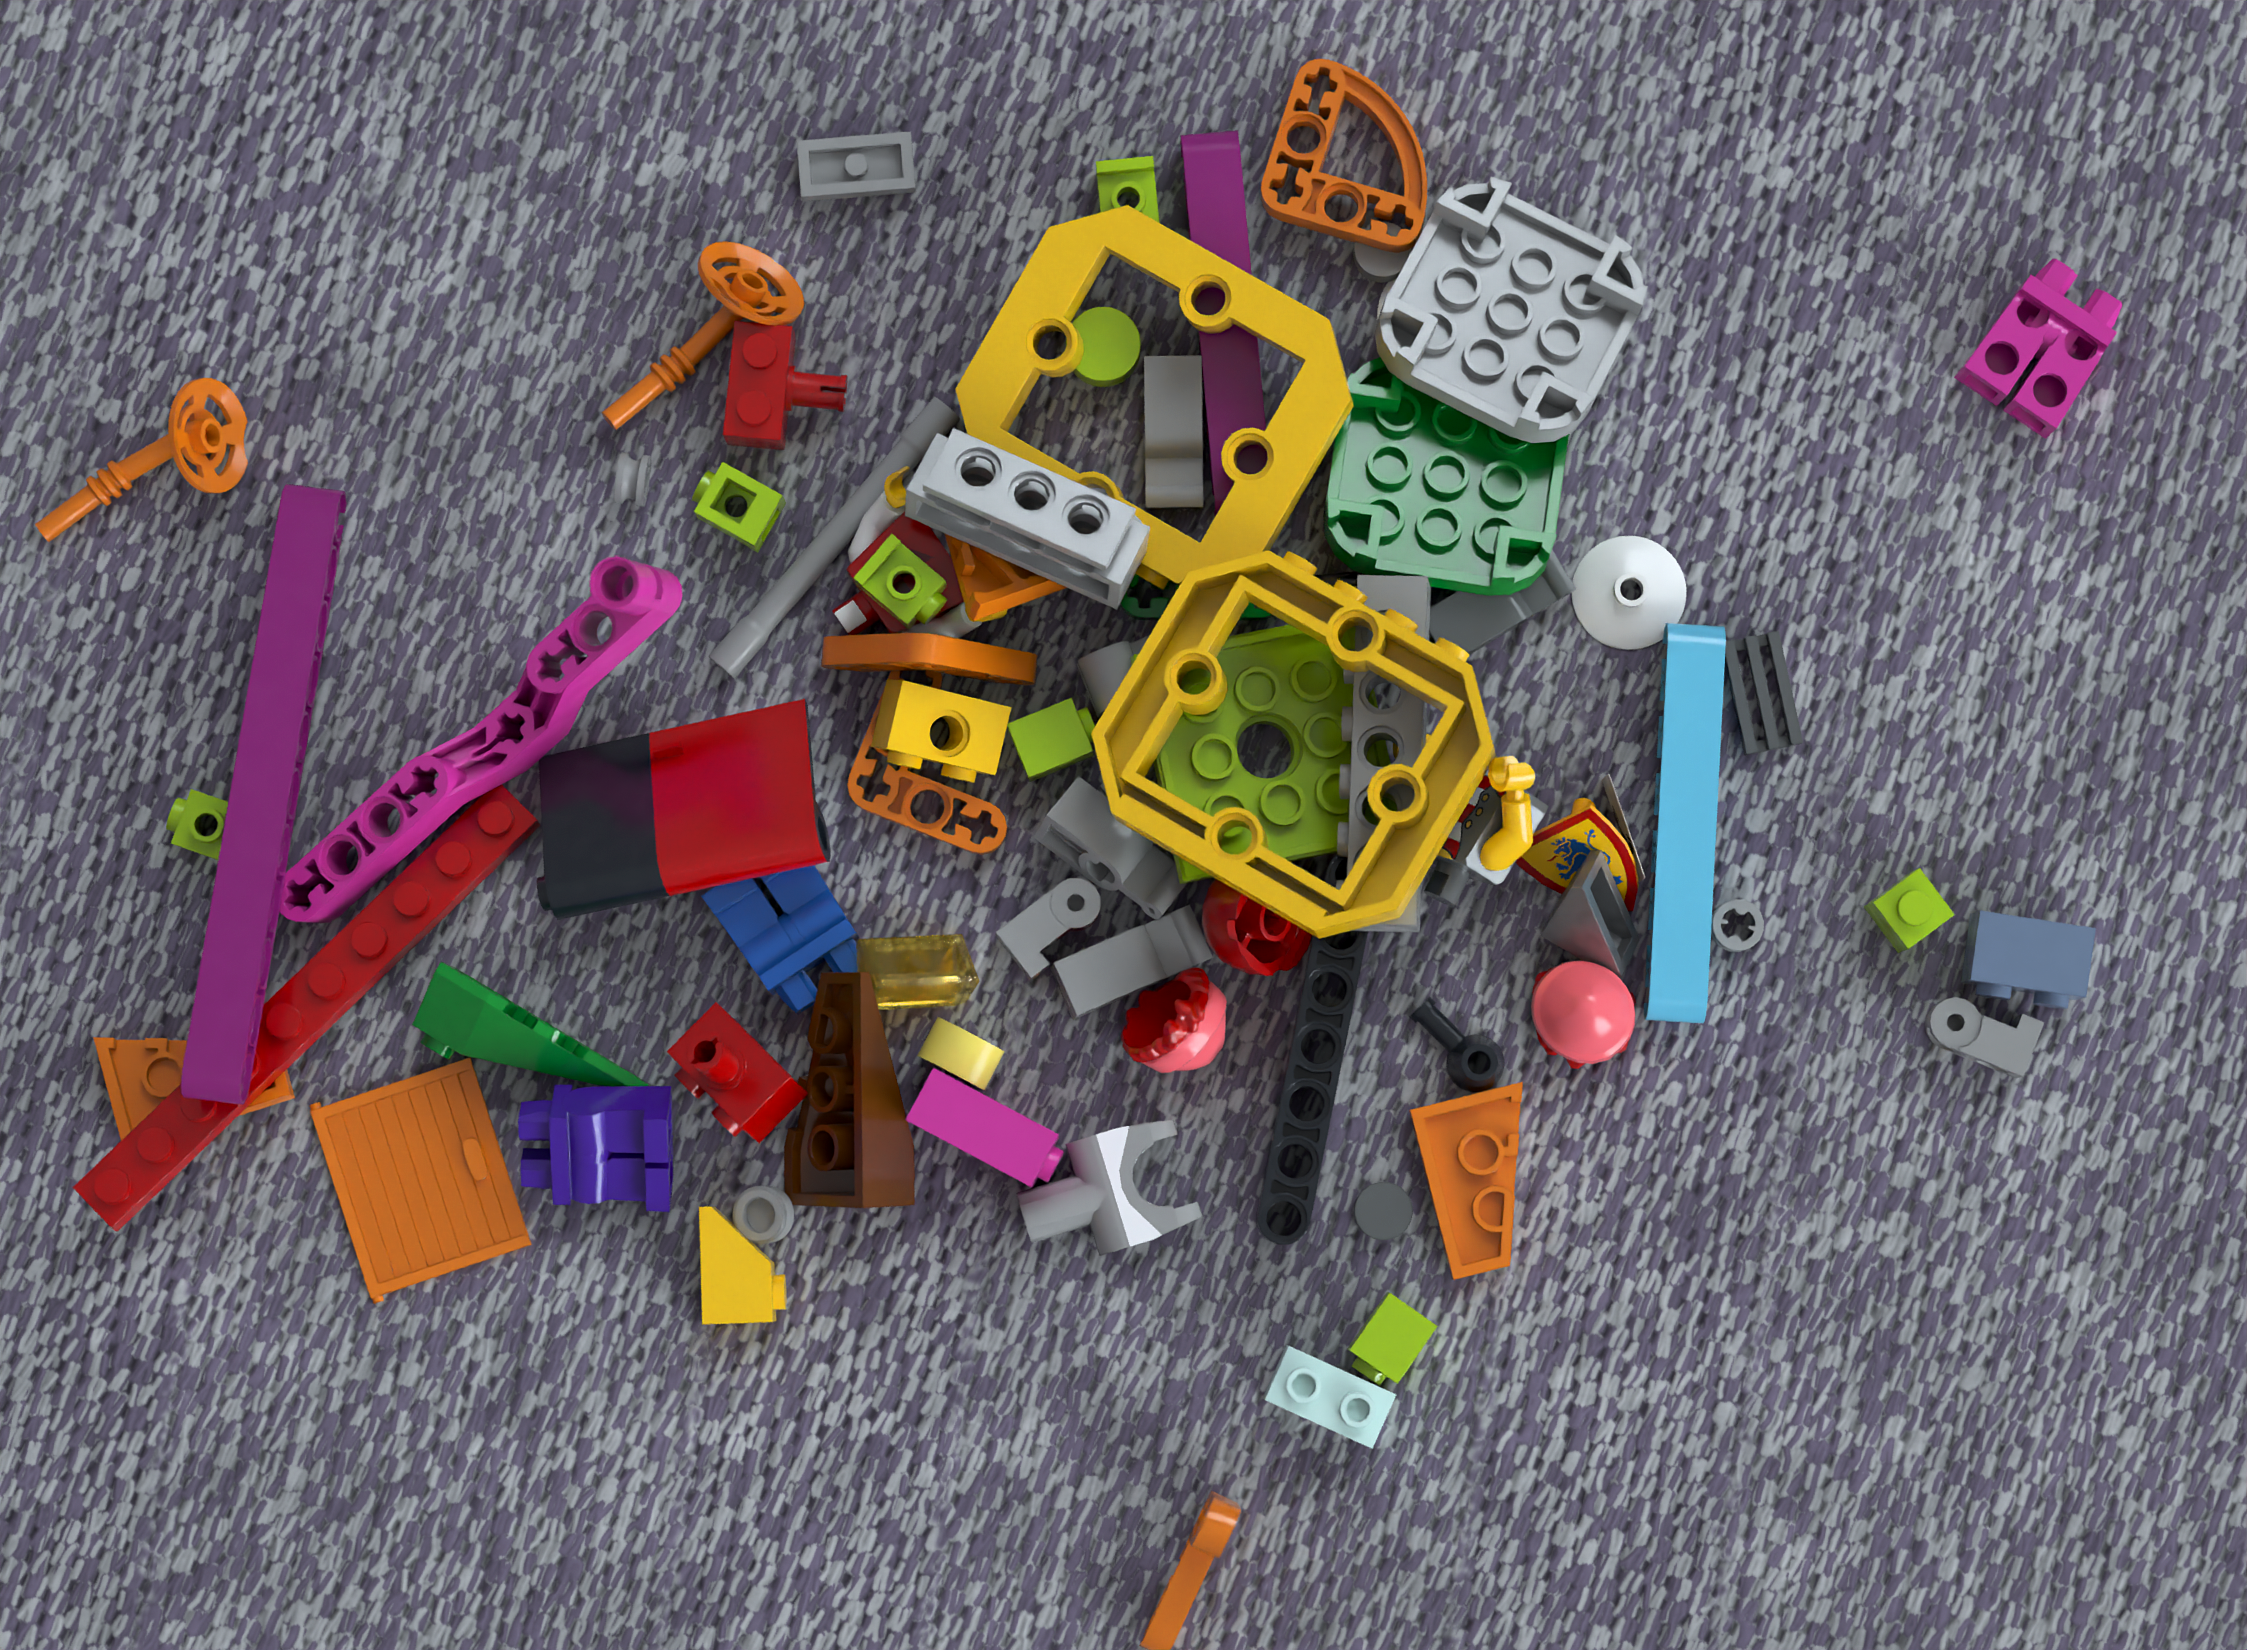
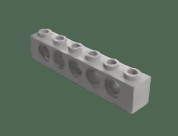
(1365, 725)

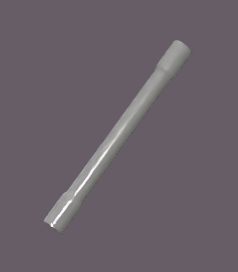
(754, 629)

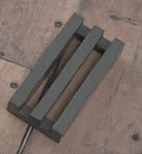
(1752, 645)

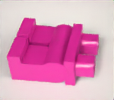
(2054, 332)

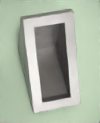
(1593, 918)

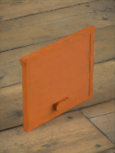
(420, 1178)

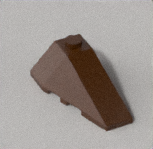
(852, 1125)

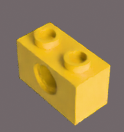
(974, 726)

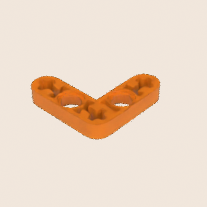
(929, 653)
(906, 785)
(1204, 1543)

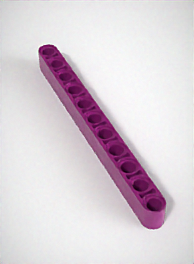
(263, 796)

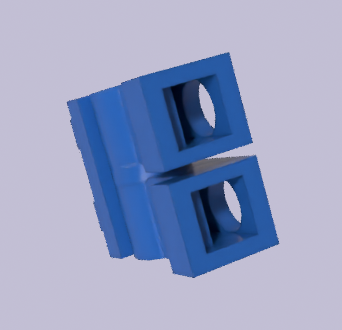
(789, 944)

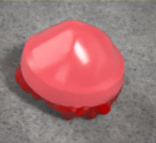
(1582, 1012)
(1177, 1024)

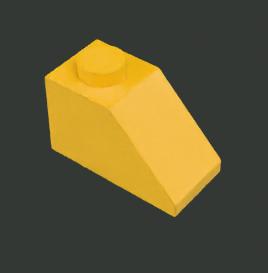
(735, 1275)

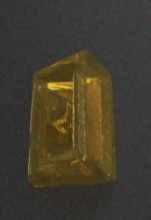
(918, 970)

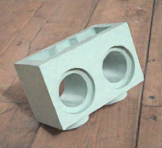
(1329, 1396)

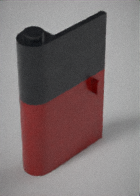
(679, 811)

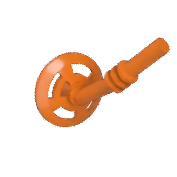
(739, 300)
(187, 438)

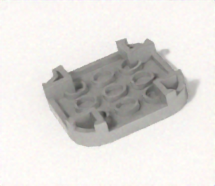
(1509, 313)

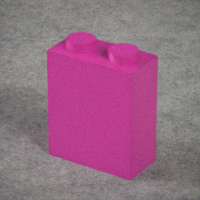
(985, 1129)

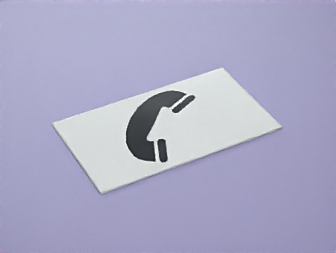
(1621, 822)

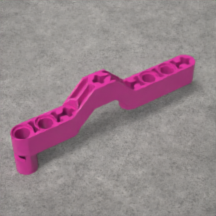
(637, 603)

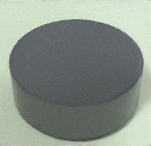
(1383, 1211)

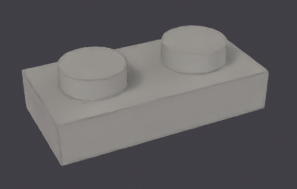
(856, 166)

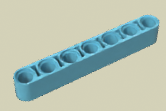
(1686, 823)

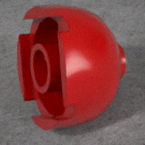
(1250, 934)

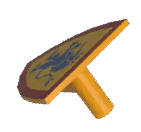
(1565, 844)

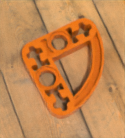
(1319, 187)

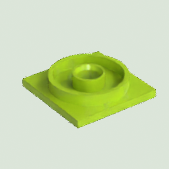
(1282, 682)

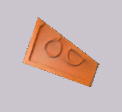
(148, 1070)
(1470, 1174)

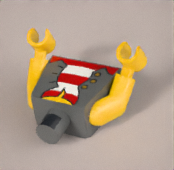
(1490, 831)

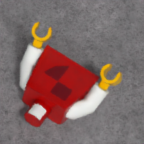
(878, 523)

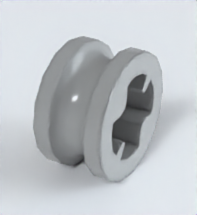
(632, 479)
(1739, 908)

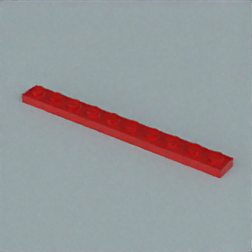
(315, 1000)

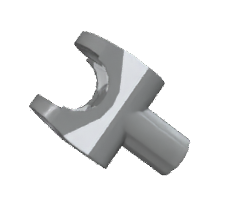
(1104, 1193)

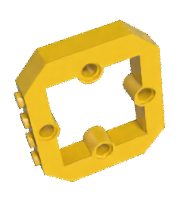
(1048, 300)
(1192, 637)

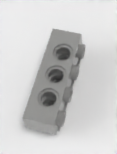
(1028, 516)

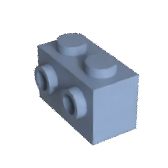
(2027, 957)

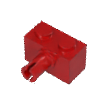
(767, 386)
(736, 1073)

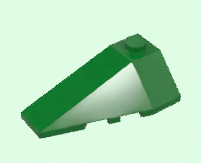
(484, 1025)

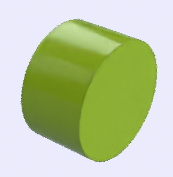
(1109, 346)

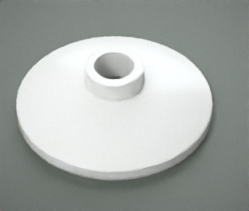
(1622, 621)

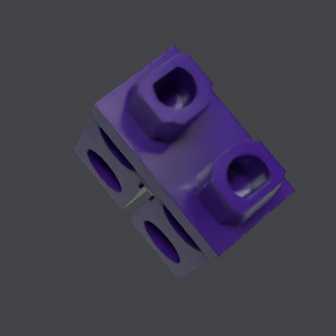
(601, 1145)

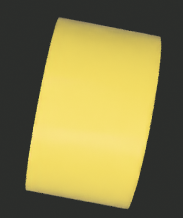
(960, 1053)

